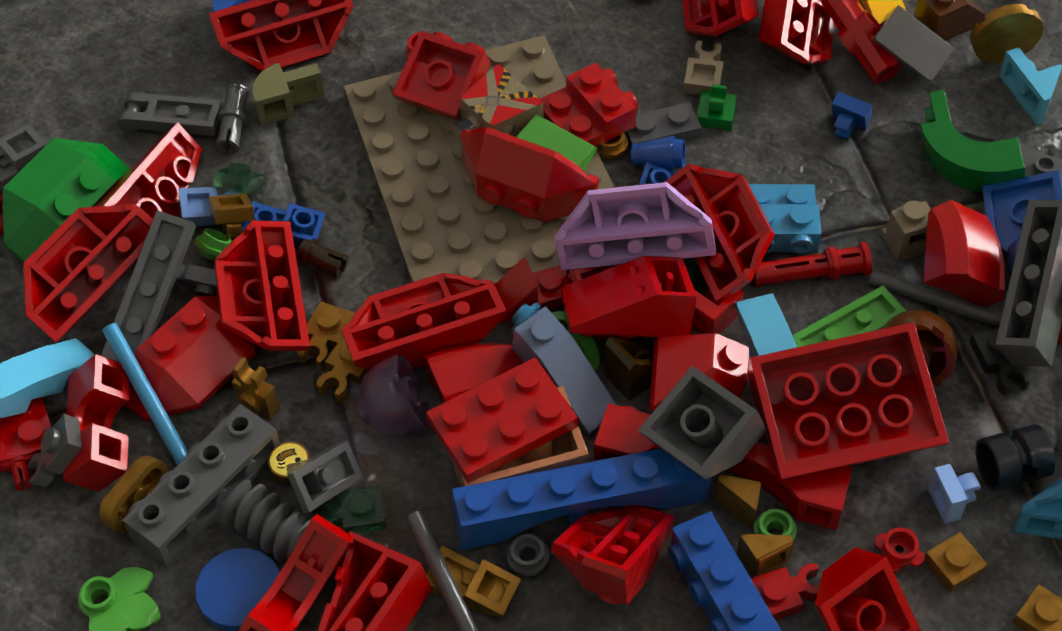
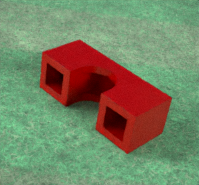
(94, 398)

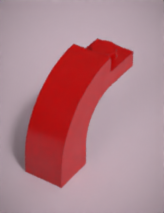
(300, 579)

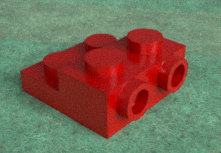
(440, 73)
(592, 106)

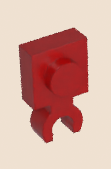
(785, 593)

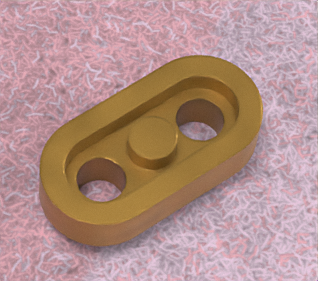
(132, 487)

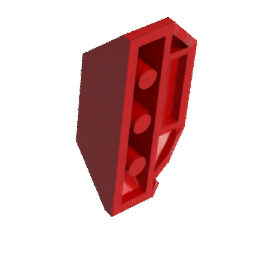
(717, 16)
(280, 30)
(797, 30)
(523, 174)
(737, 222)
(82, 265)
(262, 288)
(423, 319)
(189, 358)
(614, 550)

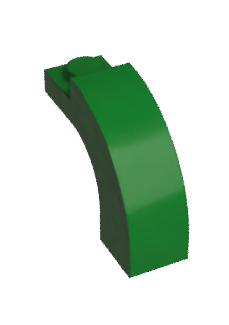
(965, 160)

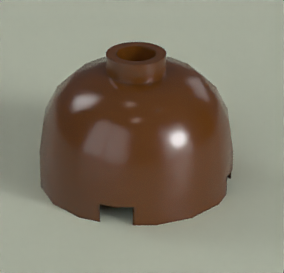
(936, 340)

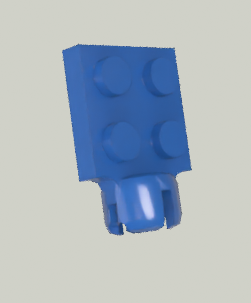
(1008, 203)

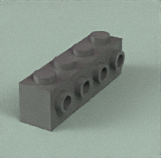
(1034, 295)
(199, 486)

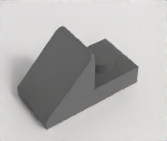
(323, 475)

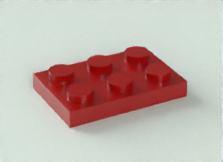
(502, 420)

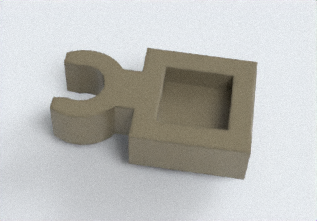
(703, 70)

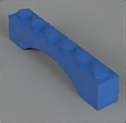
(504, 507)

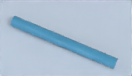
(145, 392)

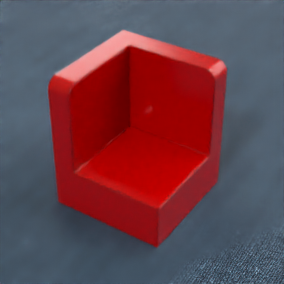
(712, 316)

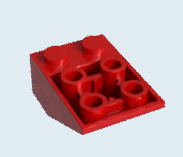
(633, 299)

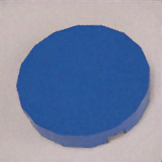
(233, 586)

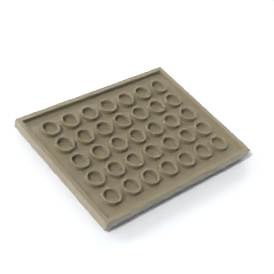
(428, 189)

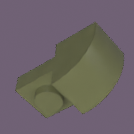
(279, 91)

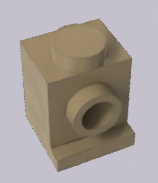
(902, 224)

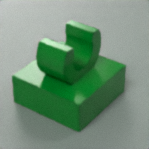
(716, 108)

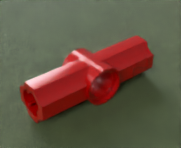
(857, 34)

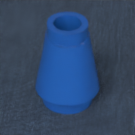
(662, 152)

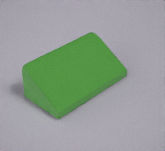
(557, 139)

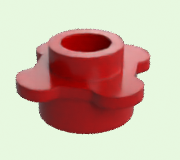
(904, 539)

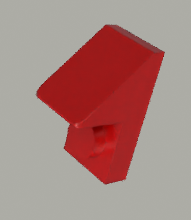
(523, 287)

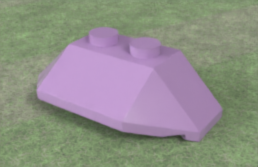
(633, 222)

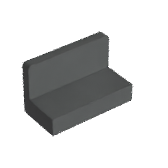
(913, 43)

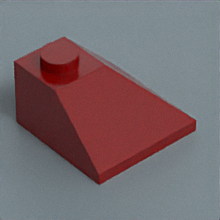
(710, 353)
(863, 595)

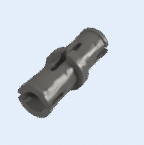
(232, 118)

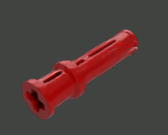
(830, 263)

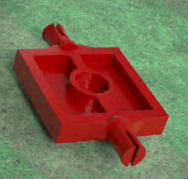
(21, 440)

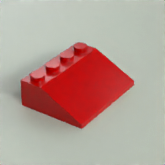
(846, 401)

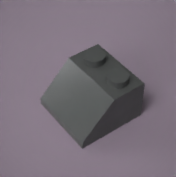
(703, 425)

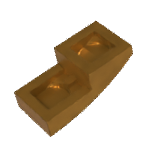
(481, 586)

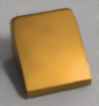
(739, 497)
(764, 552)

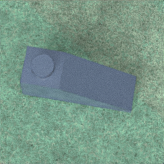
(565, 364)

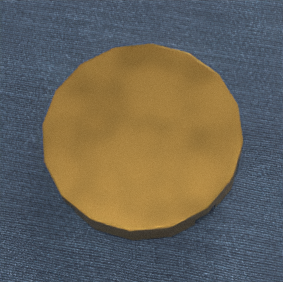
(1005, 30)

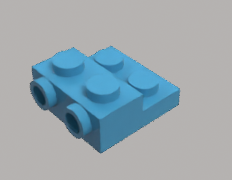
(792, 216)

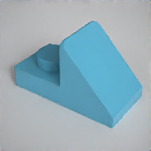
(1028, 85)

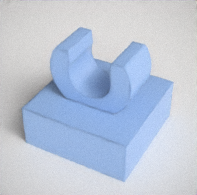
(952, 492)

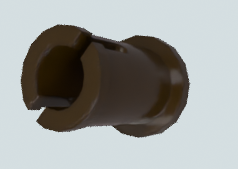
(321, 257)

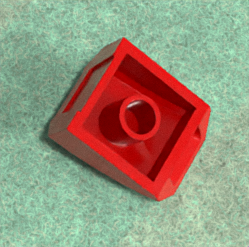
(964, 254)
(467, 366)

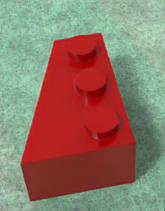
(375, 589)

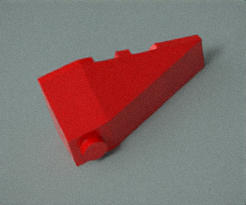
(158, 175)

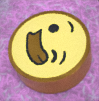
(282, 456)

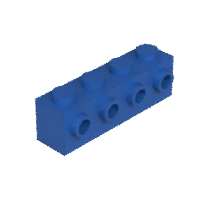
(718, 577)

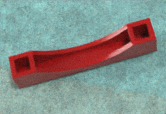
(808, 498)

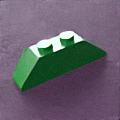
(52, 188)

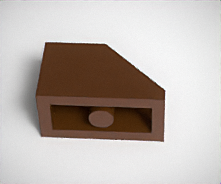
(949, 17)

